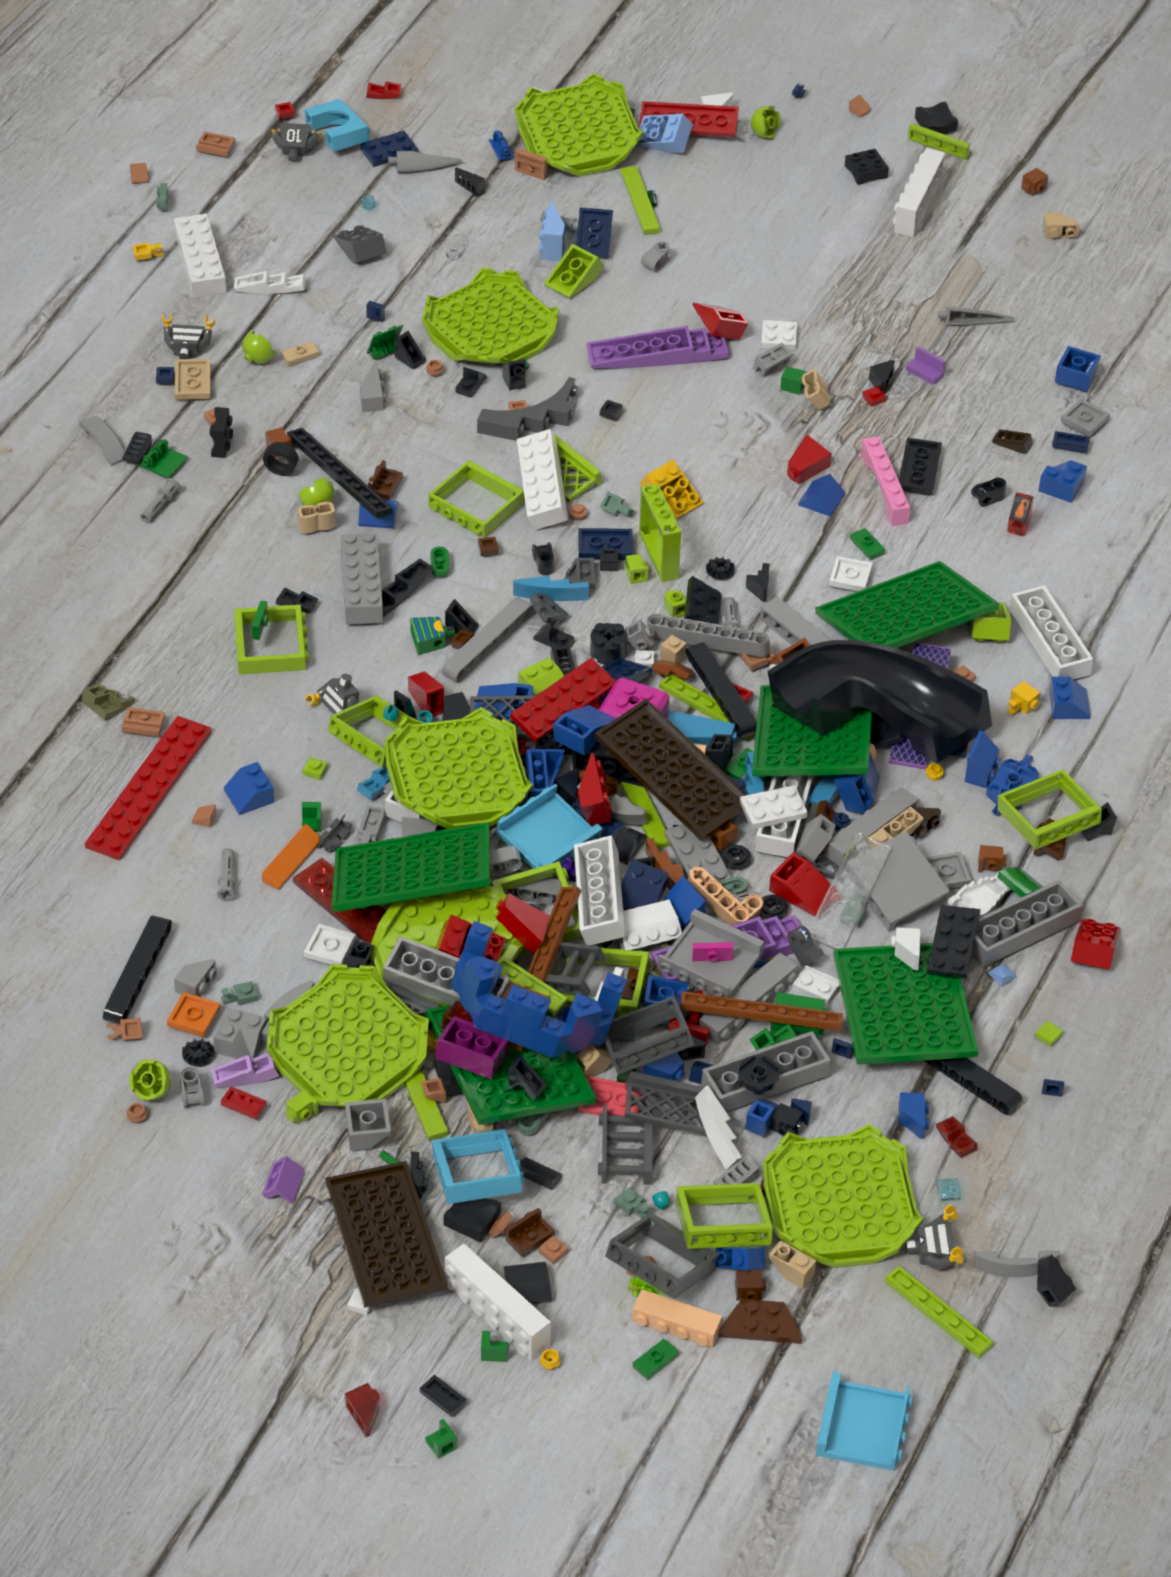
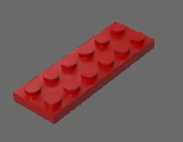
(706, 119)
(569, 693)

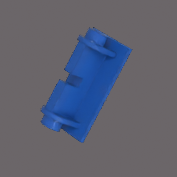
(500, 146)

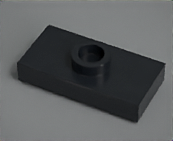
(442, 1395)

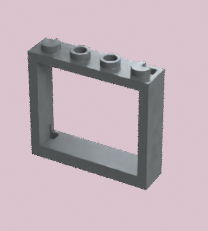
(652, 1048)
(670, 1238)

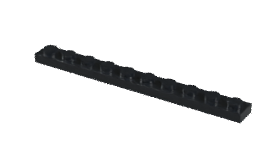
(340, 473)

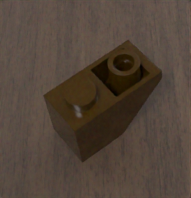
(931, 820)

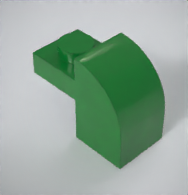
(765, 1038)

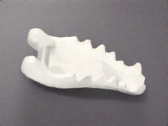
(980, 894)

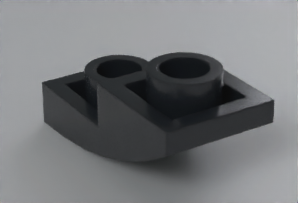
(418, 1174)

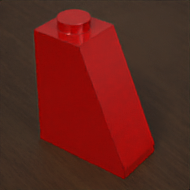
(808, 460)
(427, 693)
(522, 921)

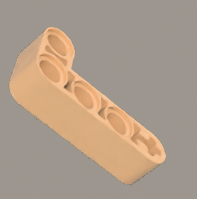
(704, 882)

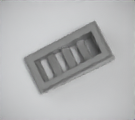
(744, 1166)

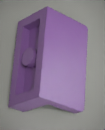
(926, 366)
(283, 1179)

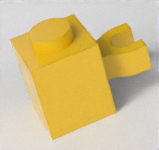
(1023, 698)

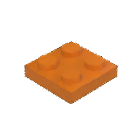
(193, 1014)

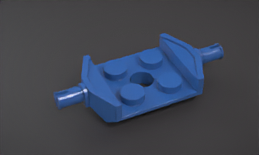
(1010, 770)

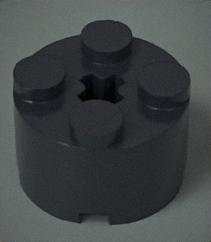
(608, 642)

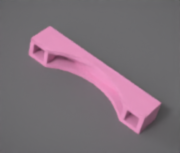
(894, 498)

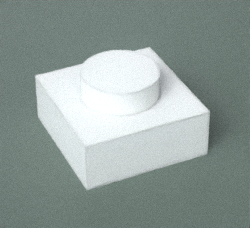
(644, 657)
(355, 1303)

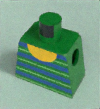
(429, 634)

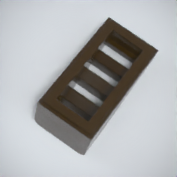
(1019, 441)

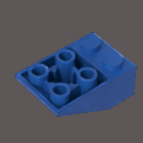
(510, 689)
(578, 727)
(859, 791)

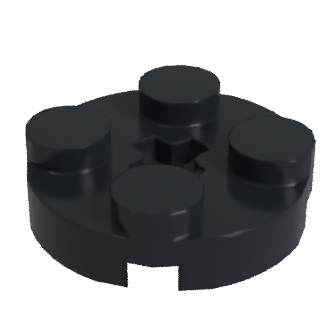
(756, 1083)

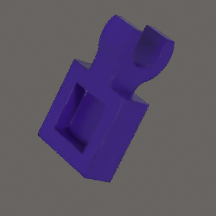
(571, 870)

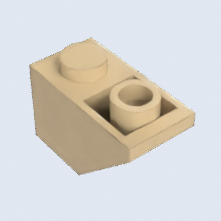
(1059, 226)
(594, 1060)
(793, 1264)

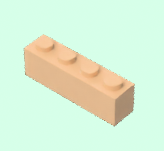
(676, 1318)

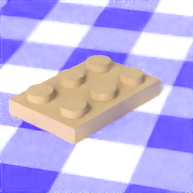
(192, 379)

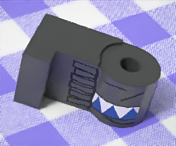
(803, 946)

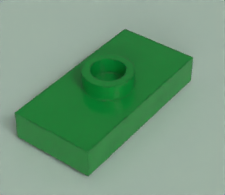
(867, 544)
(260, 620)
(737, 767)
(655, 1359)

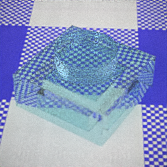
(948, 1189)

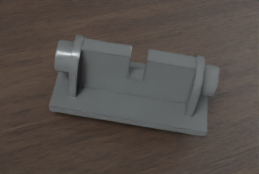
(338, 828)

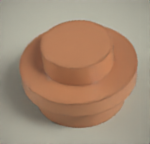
(434, 367)
(577, 512)
(136, 1112)

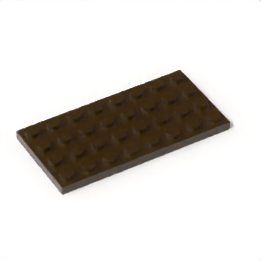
(672, 769)
(385, 1234)

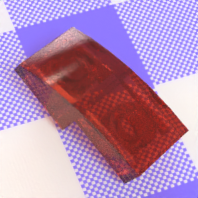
(955, 1136)

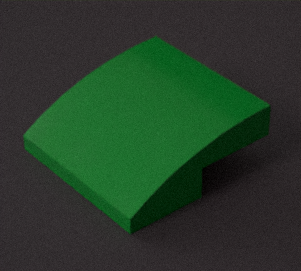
(1019, 881)

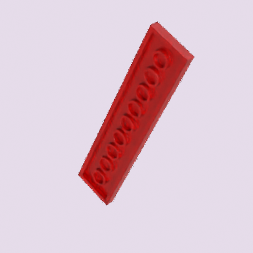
(148, 788)

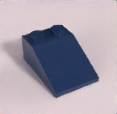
(642, 885)

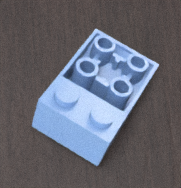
(665, 132)
(552, 235)

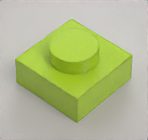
(314, 768)

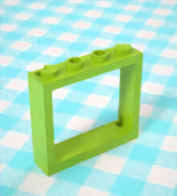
(485, 479)
(662, 550)
(272, 663)
(341, 728)
(1056, 830)
(572, 932)
(624, 958)
(723, 1235)

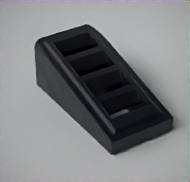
(473, 182)
(139, 446)
(563, 651)
(404, 704)

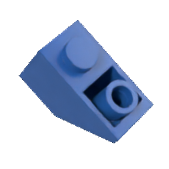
(912, 1112)
(759, 1116)
(741, 1257)

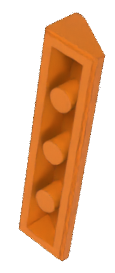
(290, 857)

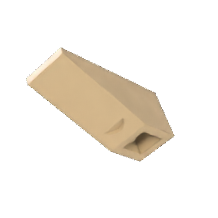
(906, 821)

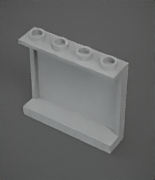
(905, 883)
(714, 977)

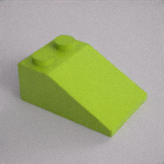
(574, 272)
(992, 625)
(540, 675)

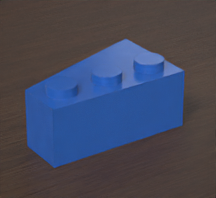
(542, 768)

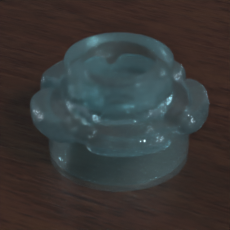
(368, 202)

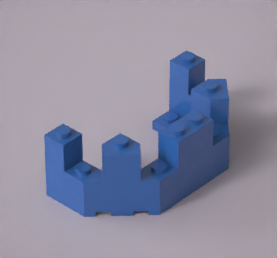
(524, 1014)

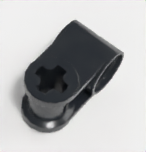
(990, 491)
(544, 558)

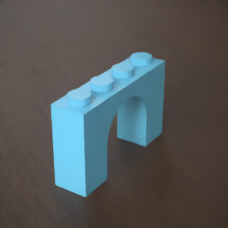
(336, 112)

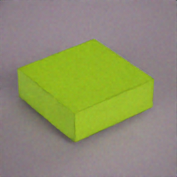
(1048, 1033)

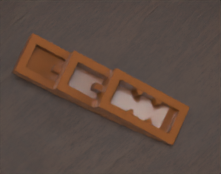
(663, 863)

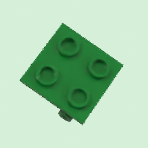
(384, 342)
(163, 460)

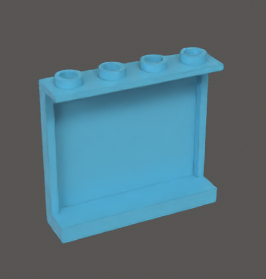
(546, 829)
(863, 1424)

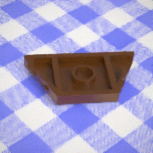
(761, 1322)

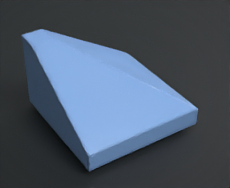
(1002, 974)

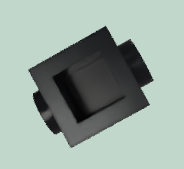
(785, 1118)

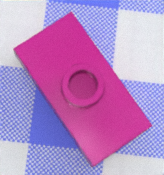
(712, 951)

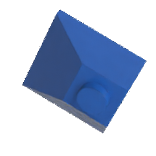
(668, 1067)

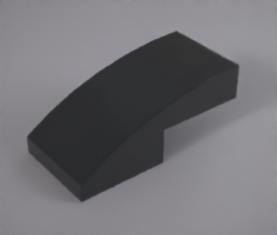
(289, 597)

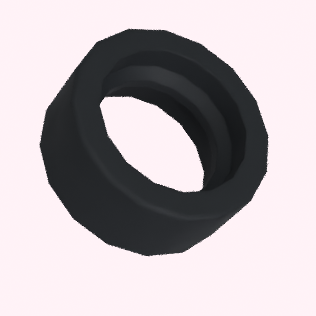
(285, 451)

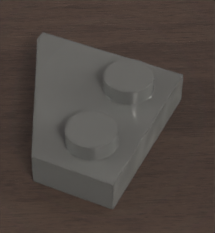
(582, 571)
(547, 609)

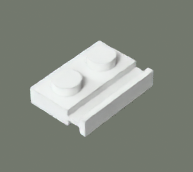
(816, 984)

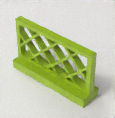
(584, 469)

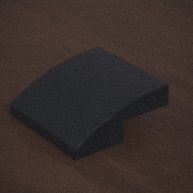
(530, 1281)

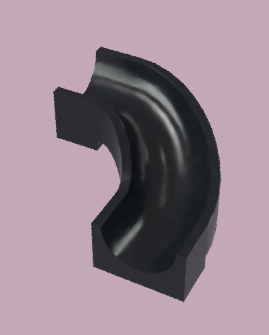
(912, 694)

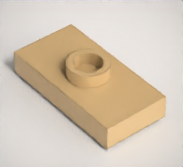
(300, 353)

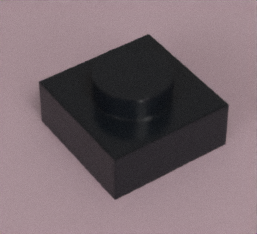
(611, 410)

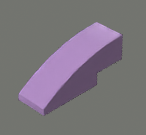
(245, 1071)

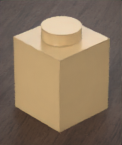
(673, 650)

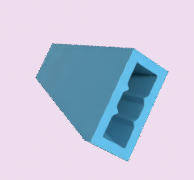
(701, 729)

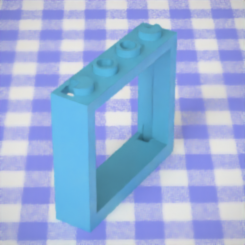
(472, 1145)

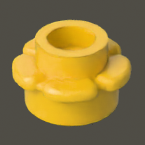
(934, 771)
(550, 1354)

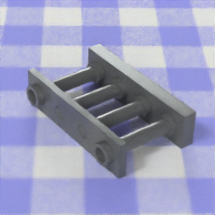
(571, 985)
(644, 1136)

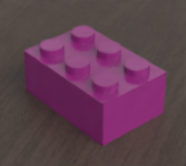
(471, 1048)

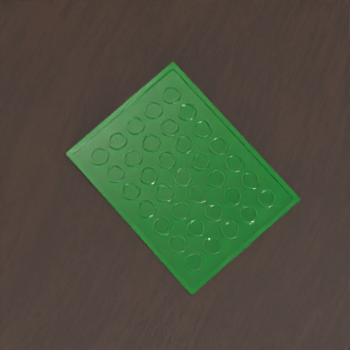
(908, 607)
(792, 748)
(411, 867)
(901, 1010)
(493, 1100)

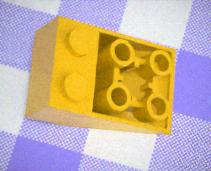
(675, 487)

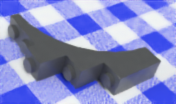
(512, 423)

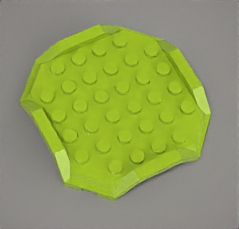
(579, 126)
(490, 320)
(457, 769)
(424, 918)
(347, 1038)
(841, 1196)

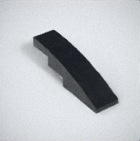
(404, 585)

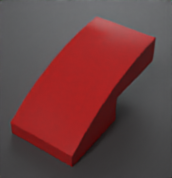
(388, 91)

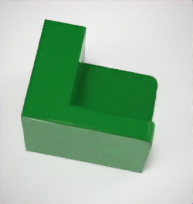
(792, 380)
(312, 815)
(493, 1350)
(443, 1440)

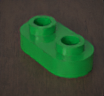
(440, 561)

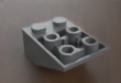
(361, 243)

